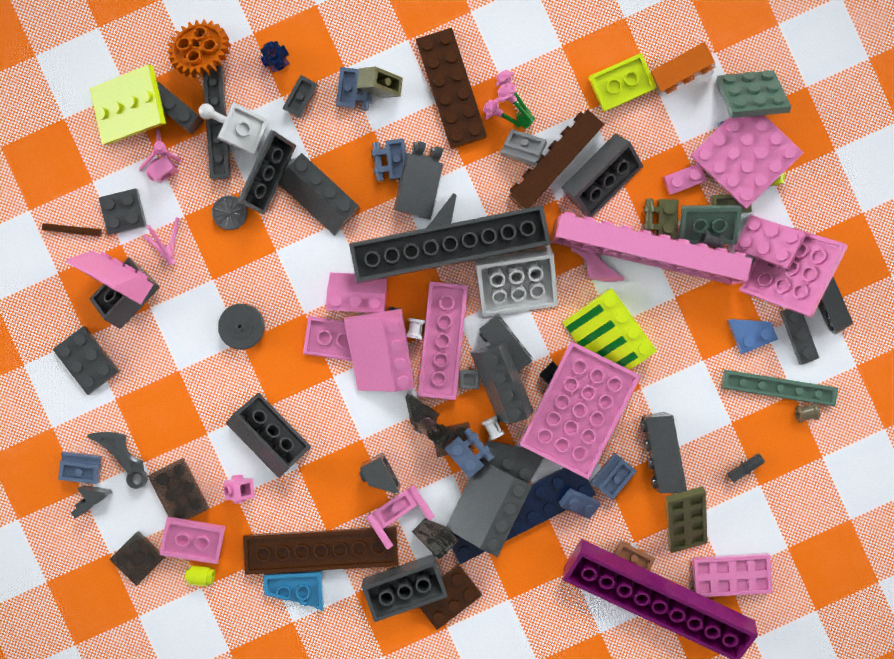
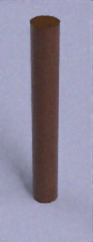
(71, 229)

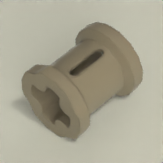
(807, 413)

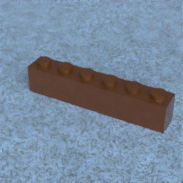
(556, 160)

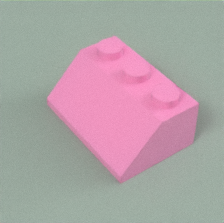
(347, 295)

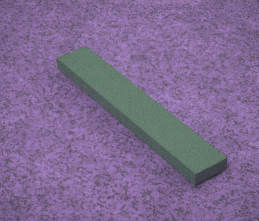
(779, 387)

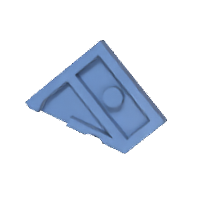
(751, 334)

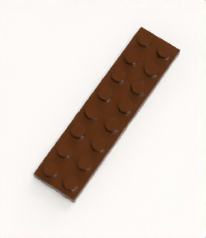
(318, 550)

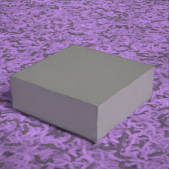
(469, 379)

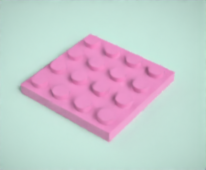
(746, 156)
(806, 280)

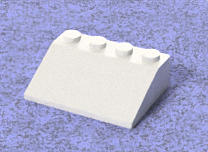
(517, 281)

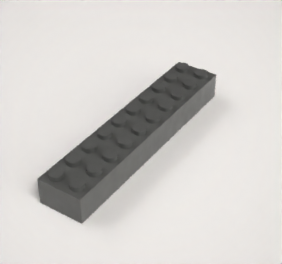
(449, 244)

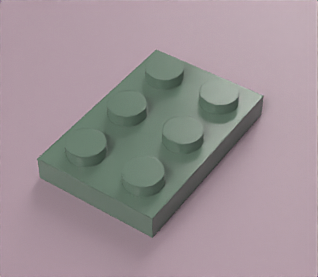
(715, 218)

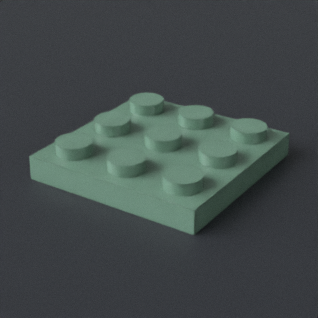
(753, 94)

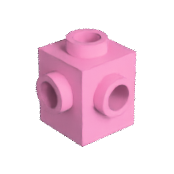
(238, 489)

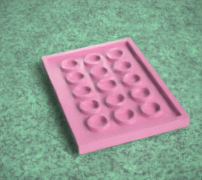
(579, 410)

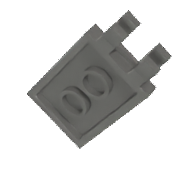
(419, 181)

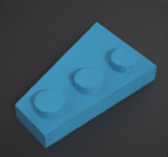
(299, 587)

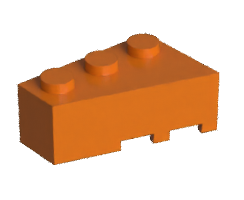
(684, 68)

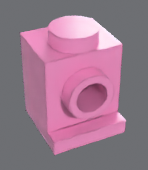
(161, 169)

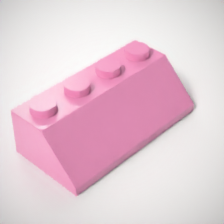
(113, 274)

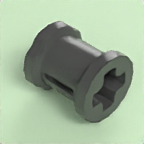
(712, 240)

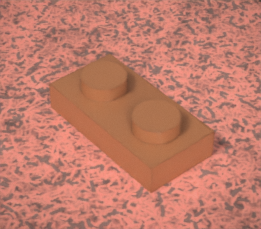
(634, 555)

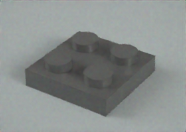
(122, 211)

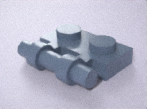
(348, 92)
(395, 154)
(465, 457)

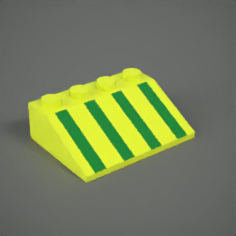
(610, 331)

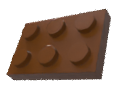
(461, 594)

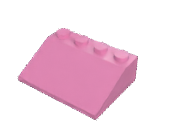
(380, 351)

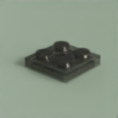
(137, 558)

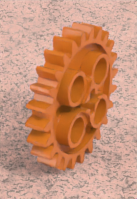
(199, 48)

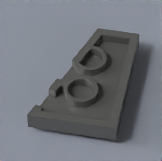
(514, 459)

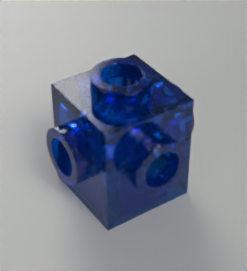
(275, 62)

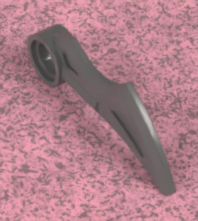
(116, 445)

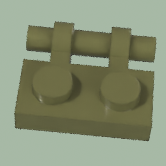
(666, 217)

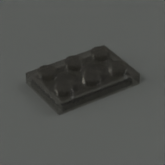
(178, 490)

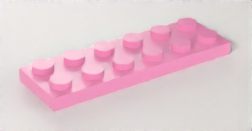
(442, 340)

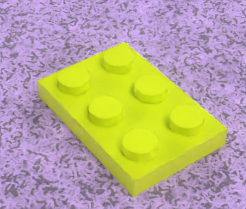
(622, 82)

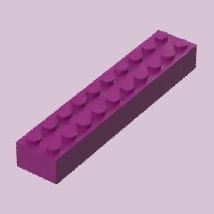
(660, 600)

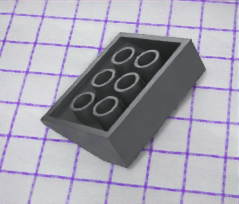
(488, 508)

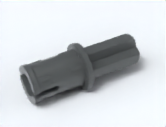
(746, 467)

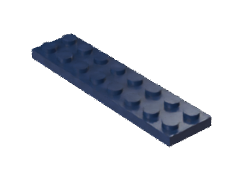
(538, 507)

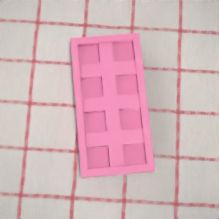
(732, 575)

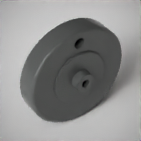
(241, 326)

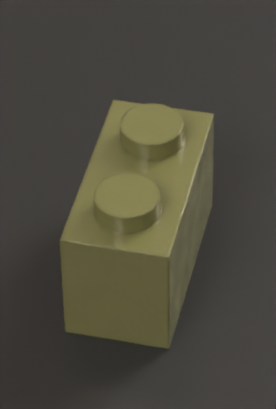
(379, 82)

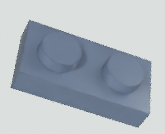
(579, 503)

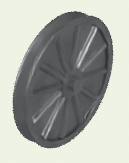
(229, 213)

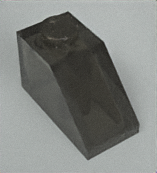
(418, 410)
(435, 537)

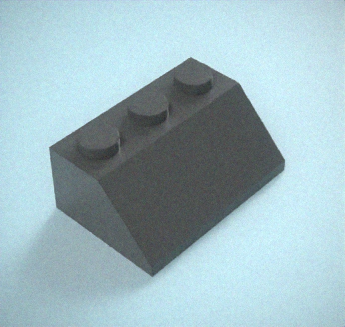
(115, 306)

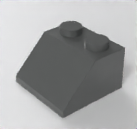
(379, 474)

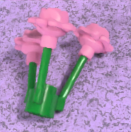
(508, 92)

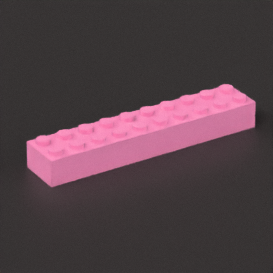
(650, 249)

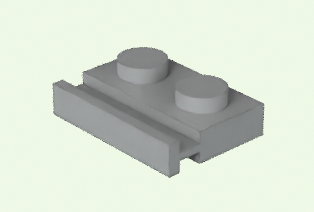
(523, 147)

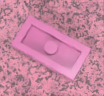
(684, 179)

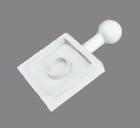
(240, 127)

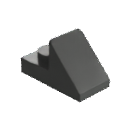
(91, 496)

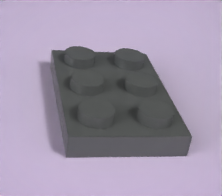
(86, 360)

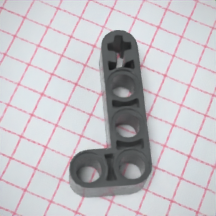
(834, 309)

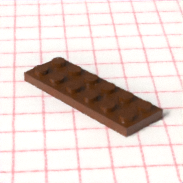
(451, 88)

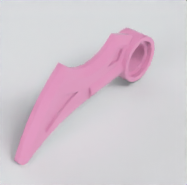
(597, 268)

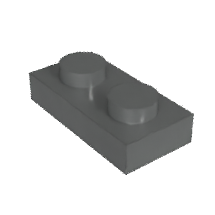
(300, 96)

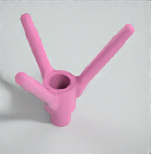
(159, 149)
(166, 251)

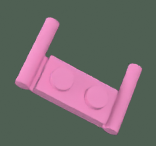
(395, 509)

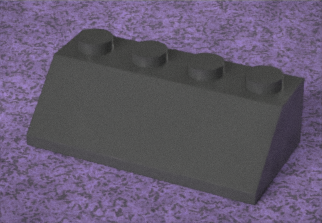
(266, 172)
(602, 175)
(318, 194)
(502, 383)
(268, 435)
(663, 453)
(404, 587)

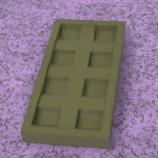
(686, 519)

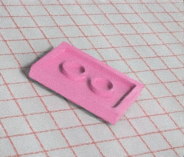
(769, 242)
(192, 540)

